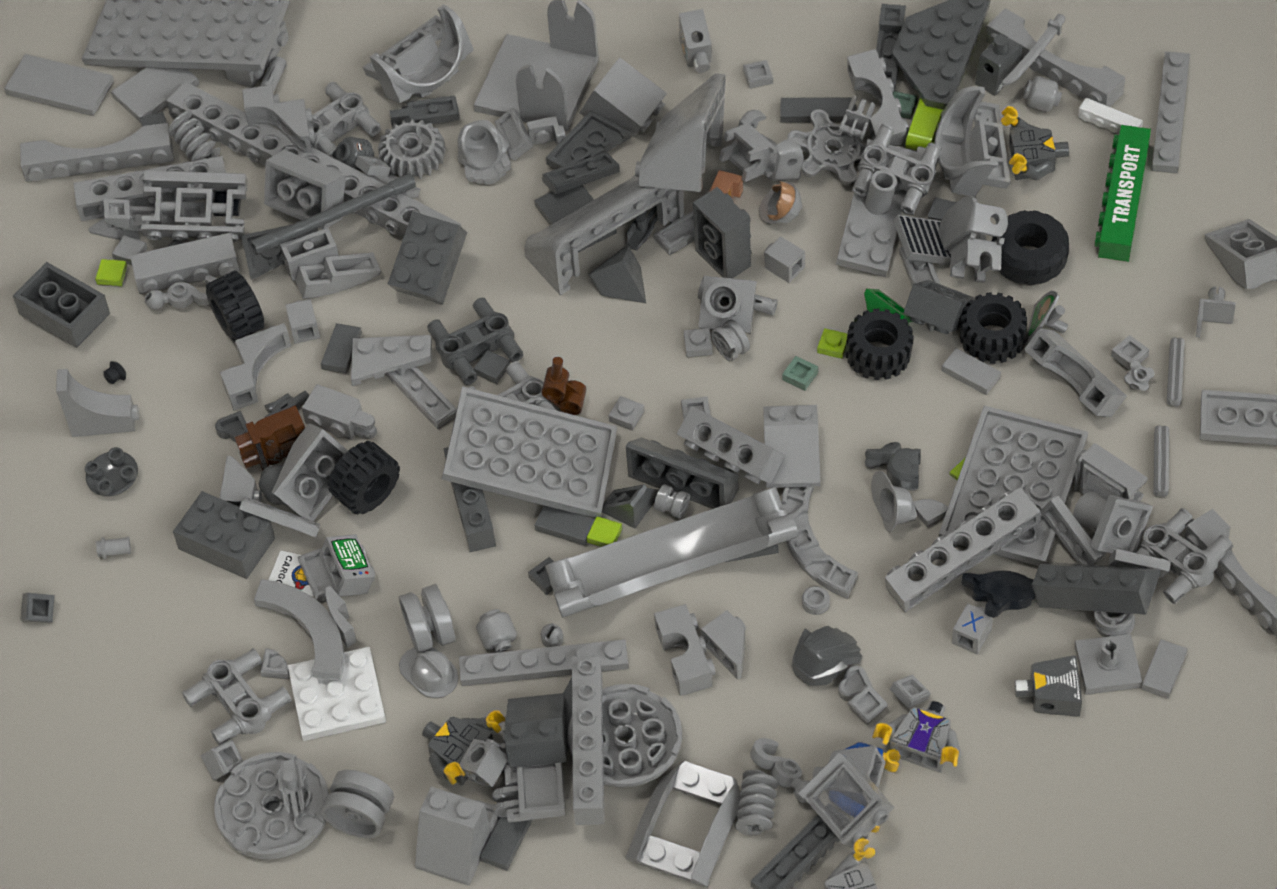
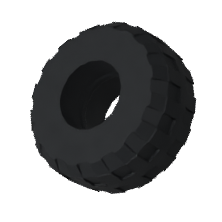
(1038, 264)

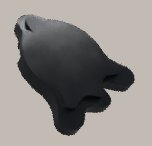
(1000, 590)

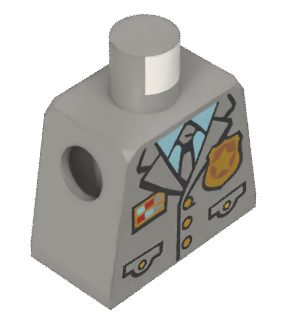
(698, 46)

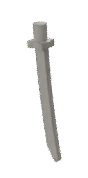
(1054, 27)

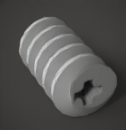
(190, 139)
(756, 802)

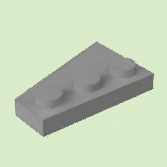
(385, 354)

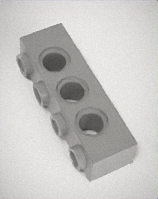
(764, 461)

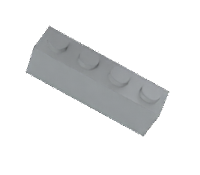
(184, 263)

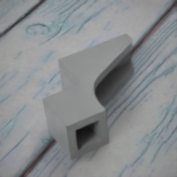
(287, 116)

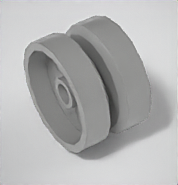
(432, 617)
(357, 803)

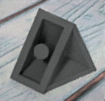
(620, 277)
(630, 504)

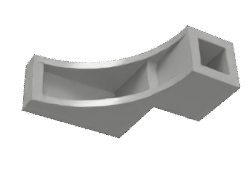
(254, 353)

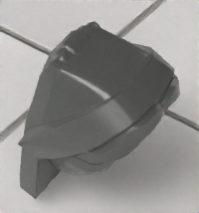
(824, 655)

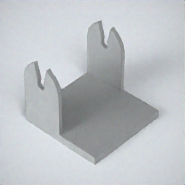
(544, 76)

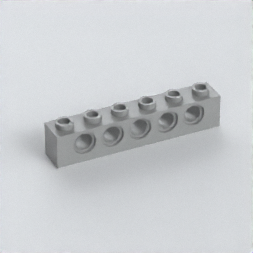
(90, 193)
(910, 593)
(588, 741)

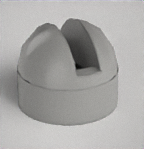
(556, 637)

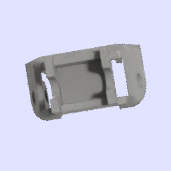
(759, 154)
(965, 239)

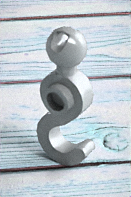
(178, 294)
(783, 769)

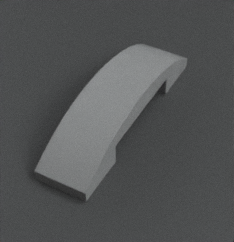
(120, 214)

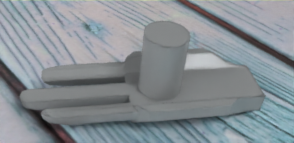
(291, 784)

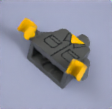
(1031, 147)
(452, 741)

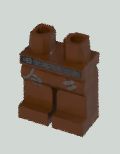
(270, 438)

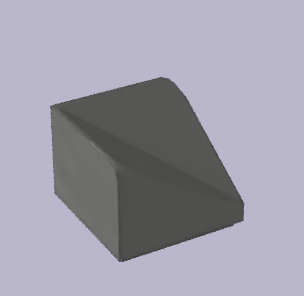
(37, 607)

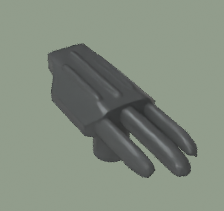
(641, 229)

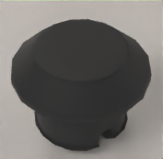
(114, 372)

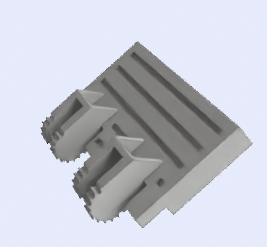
(530, 792)

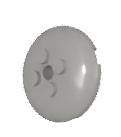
(653, 730)

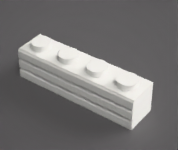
(1105, 116)

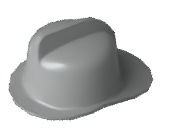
(892, 502)
(429, 672)

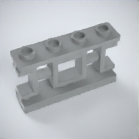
(197, 186)

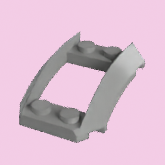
(674, 858)

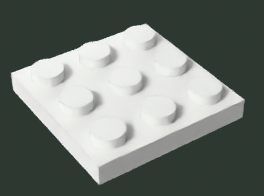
(337, 705)

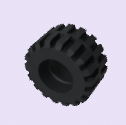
(235, 305)
(884, 328)
(993, 344)
(364, 477)

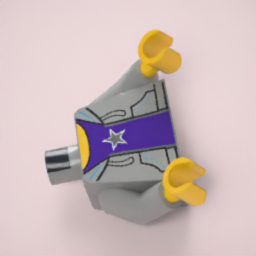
(922, 737)

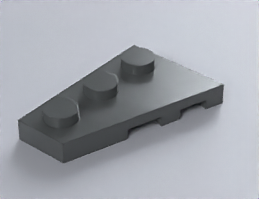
(267, 260)

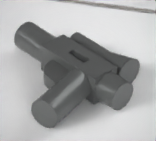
(286, 402)

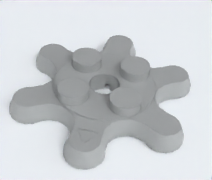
(820, 156)

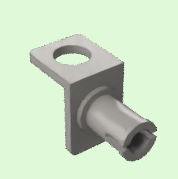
(1215, 309)

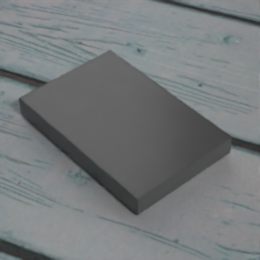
(559, 205)

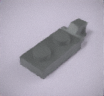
(429, 110)

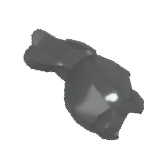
(901, 464)

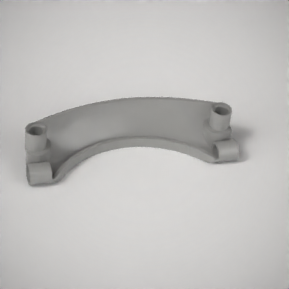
(670, 551)

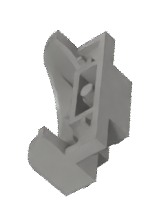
(417, 63)
(974, 155)

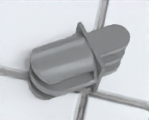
(855, 122)

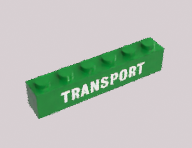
(1124, 193)

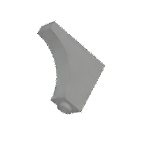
(93, 411)

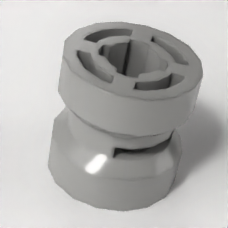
(672, 501)

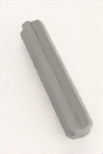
(1175, 371)
(1161, 461)

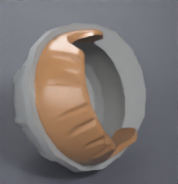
(781, 204)

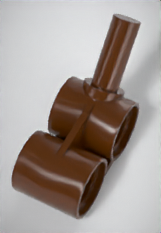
(562, 392)

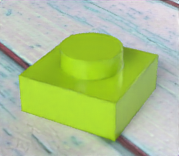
(832, 343)

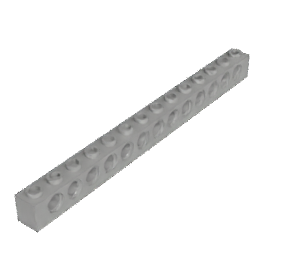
(262, 141)

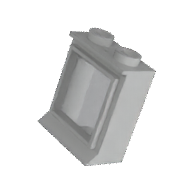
(1107, 475)
(847, 800)

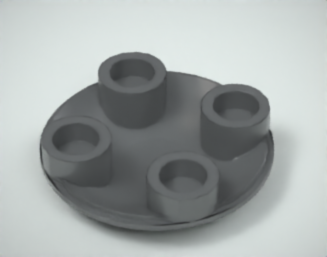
(111, 472)

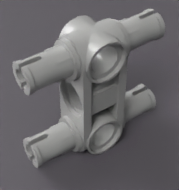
(339, 118)
(901, 165)
(524, 387)
(1166, 543)
(236, 696)

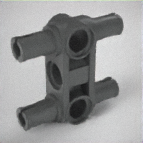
(473, 340)

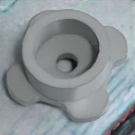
(1135, 382)

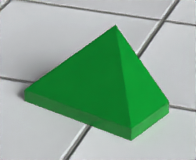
(877, 299)

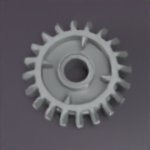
(412, 148)

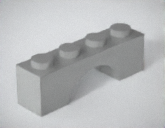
(868, 75)
(1059, 356)

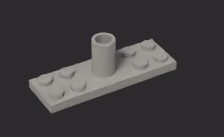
(870, 223)

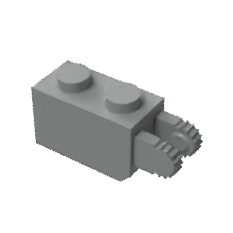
(338, 414)

